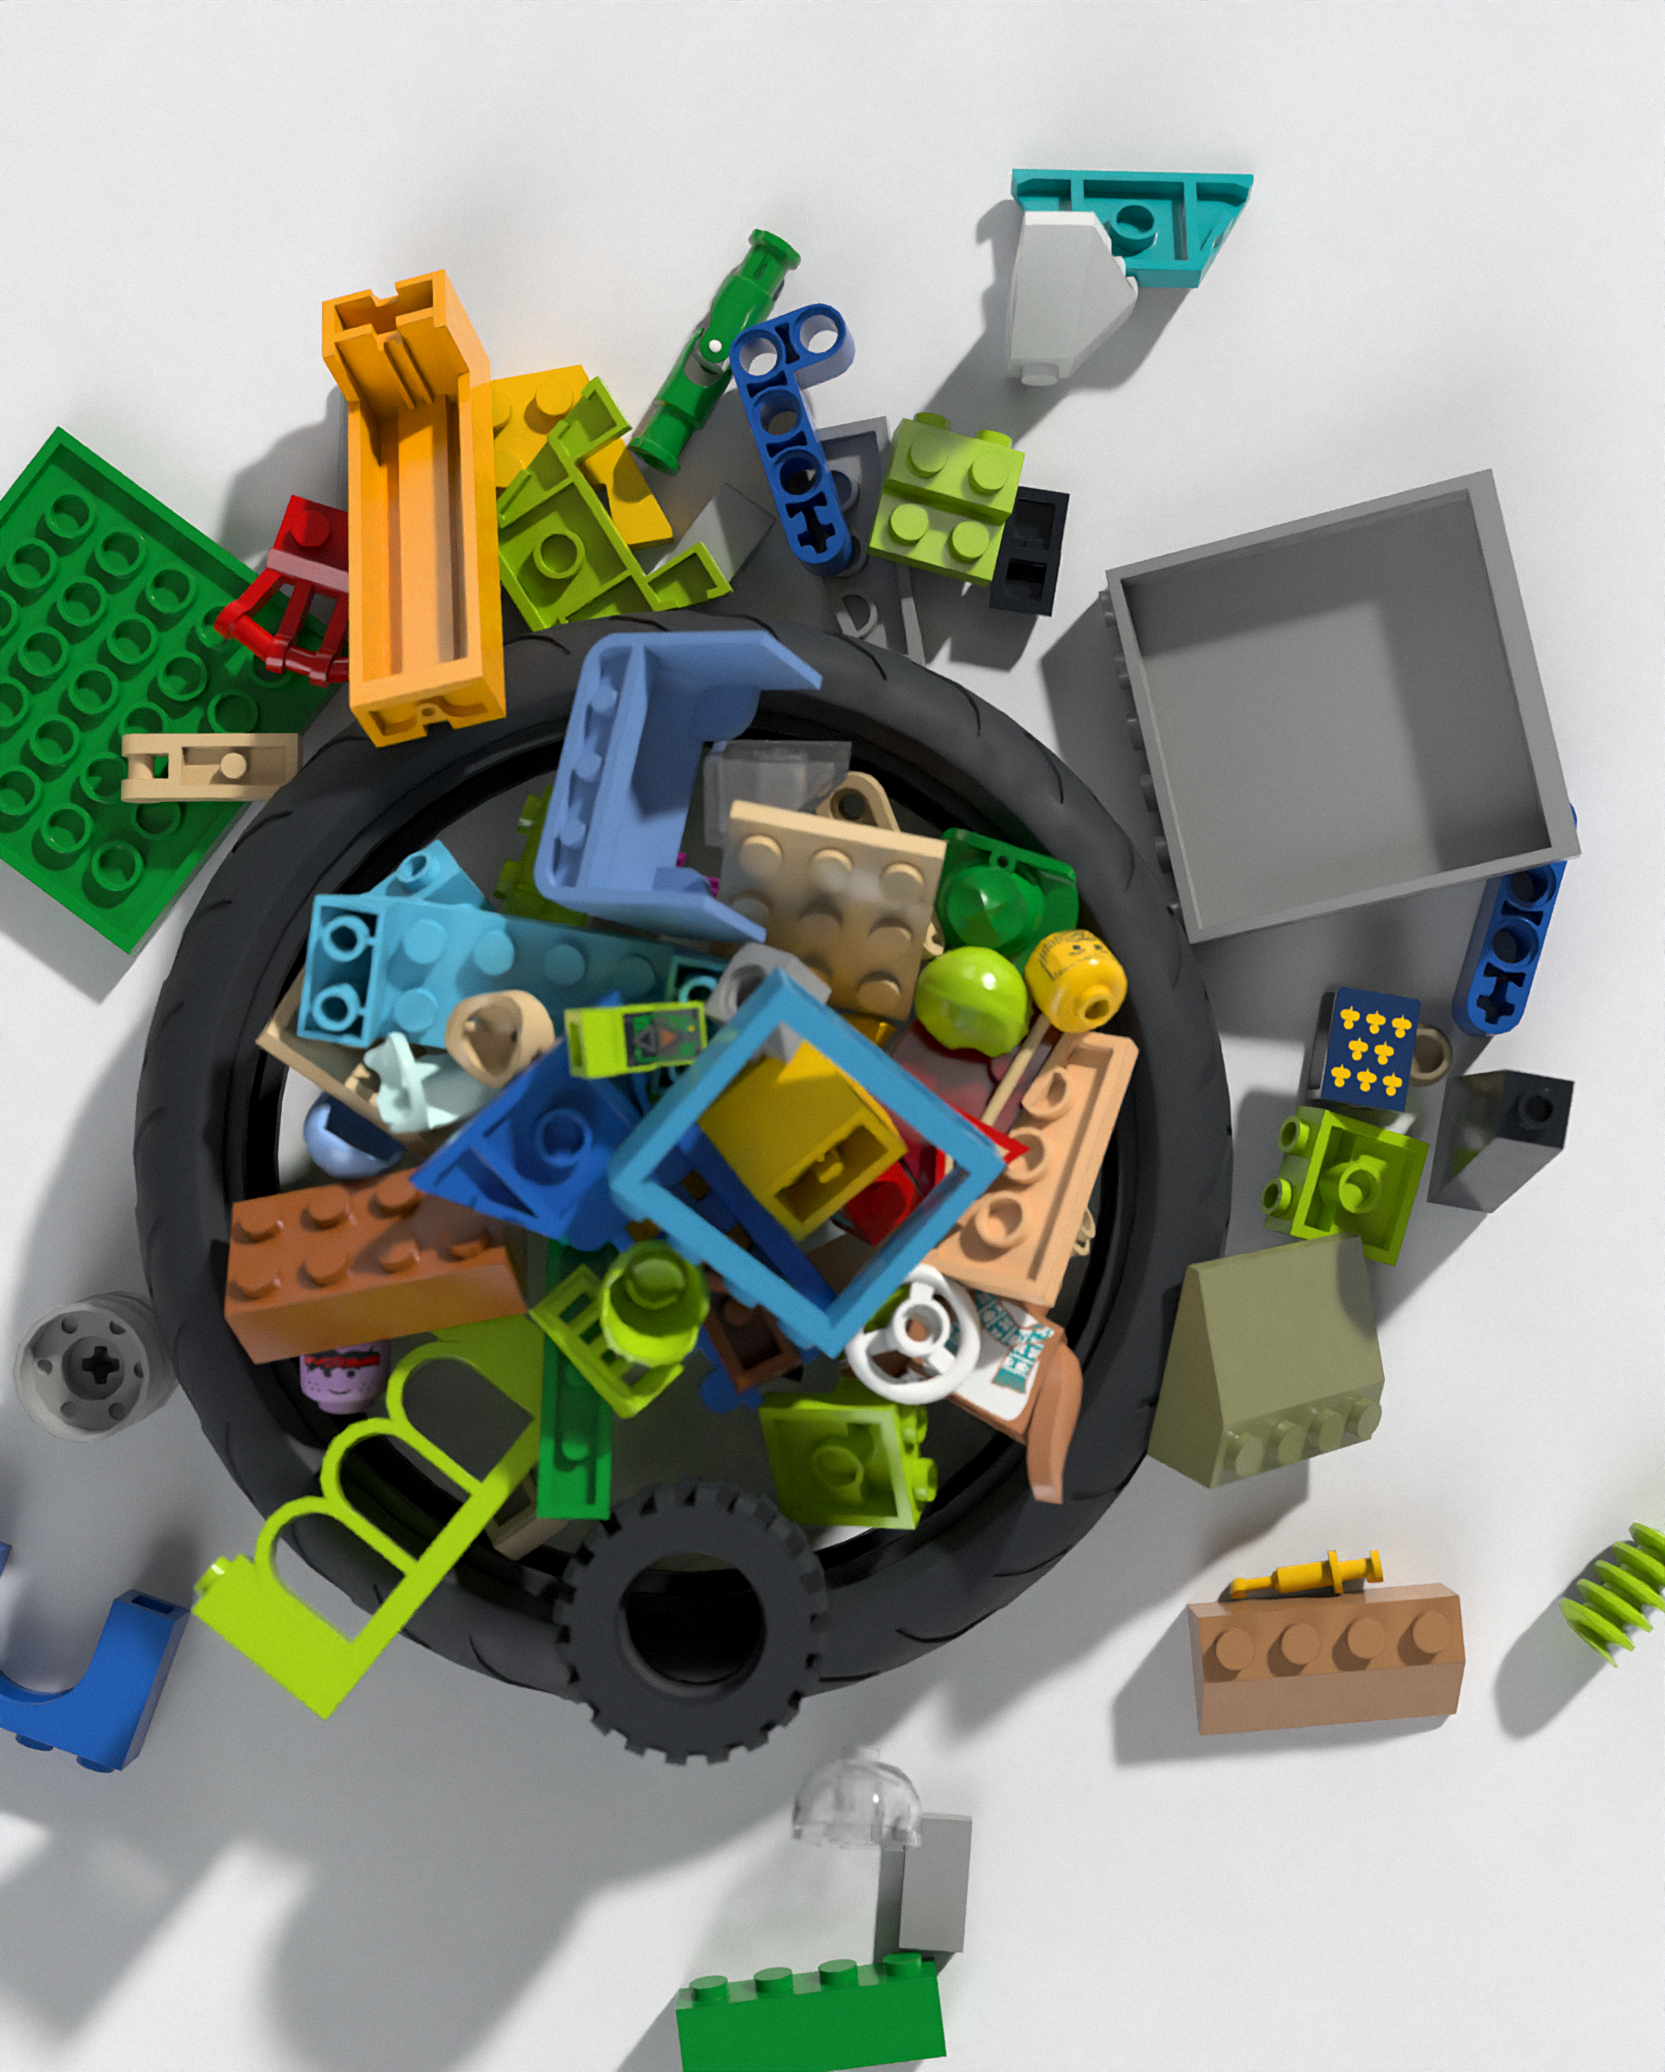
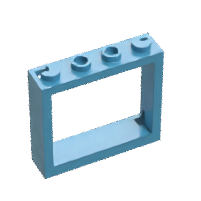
(787, 1001)

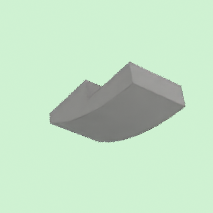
(732, 532)

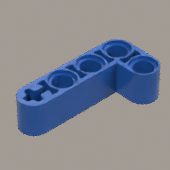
(800, 447)
(1528, 926)

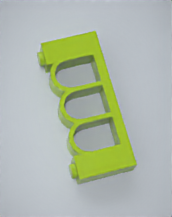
(288, 1636)

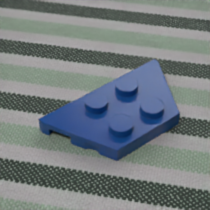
(540, 1143)

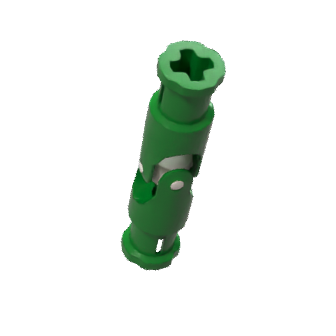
(735, 307)

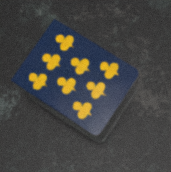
(1363, 1050)

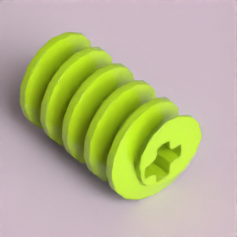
(1622, 1595)

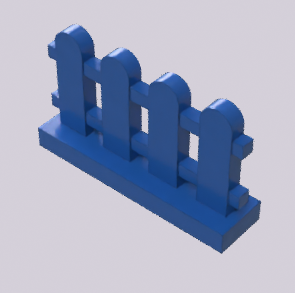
(723, 1207)

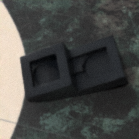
(1030, 553)

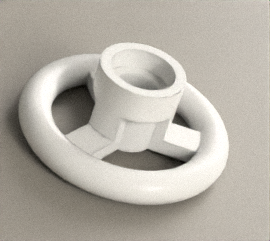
(936, 1324)

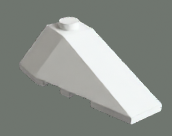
(1063, 296)

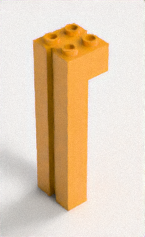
(418, 510)

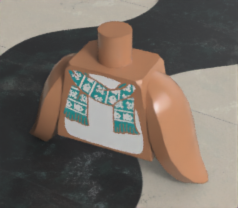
(1020, 1383)

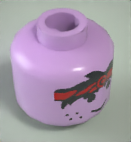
(347, 1376)

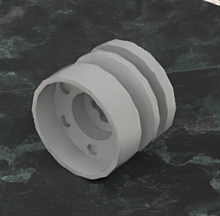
(69, 1385)

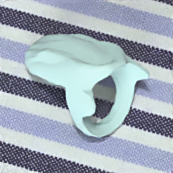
(423, 1090)

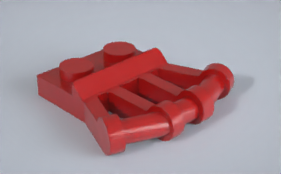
(314, 558)

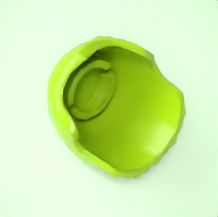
(974, 1001)
(652, 1304)

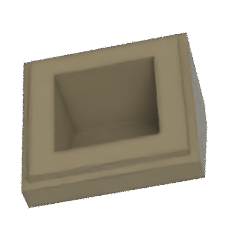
(515, 1525)

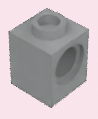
(743, 976)

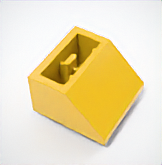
(801, 1136)

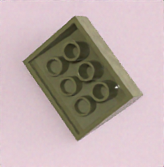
(1269, 1362)

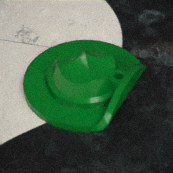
(1002, 897)

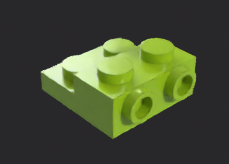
(945, 499)
(1342, 1180)
(848, 1457)

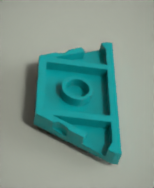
(1157, 221)

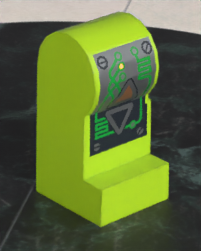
(633, 1037)

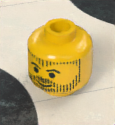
(1075, 981)

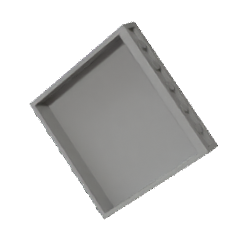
(1340, 711)

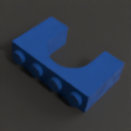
(115, 1700)

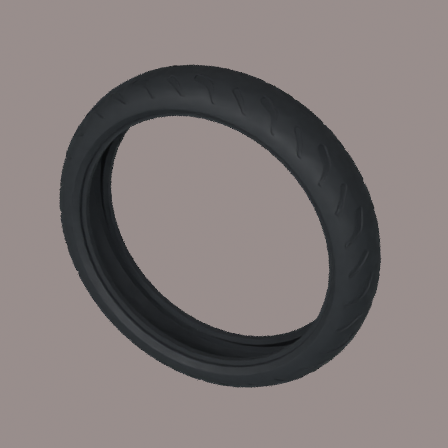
(214, 1133)

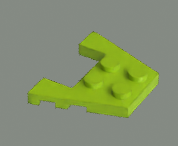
(562, 548)

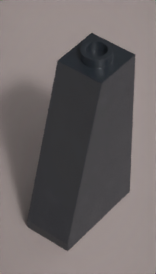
(1496, 1136)

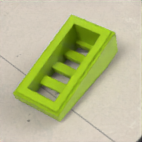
(605, 1379)

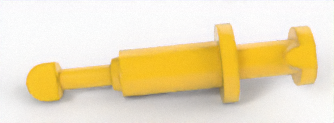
(1313, 1575)

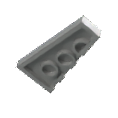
(873, 594)

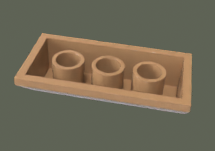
(1326, 1658)

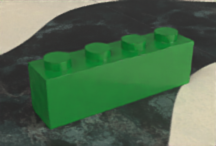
(813, 2019)

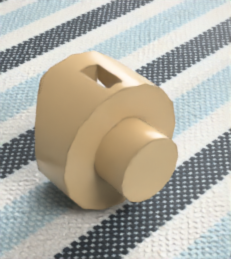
(503, 1039)

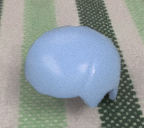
(348, 1143)

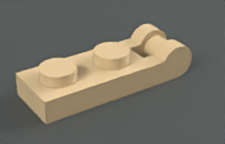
(210, 766)

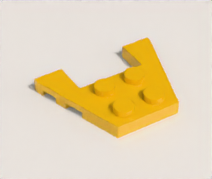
(523, 416)

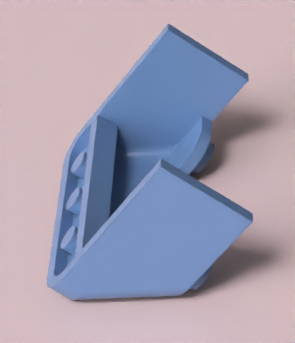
(633, 770)

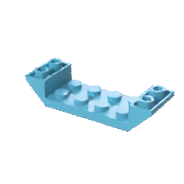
(410, 961)

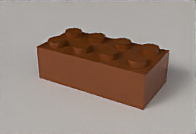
(366, 1266)

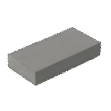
(936, 1885)

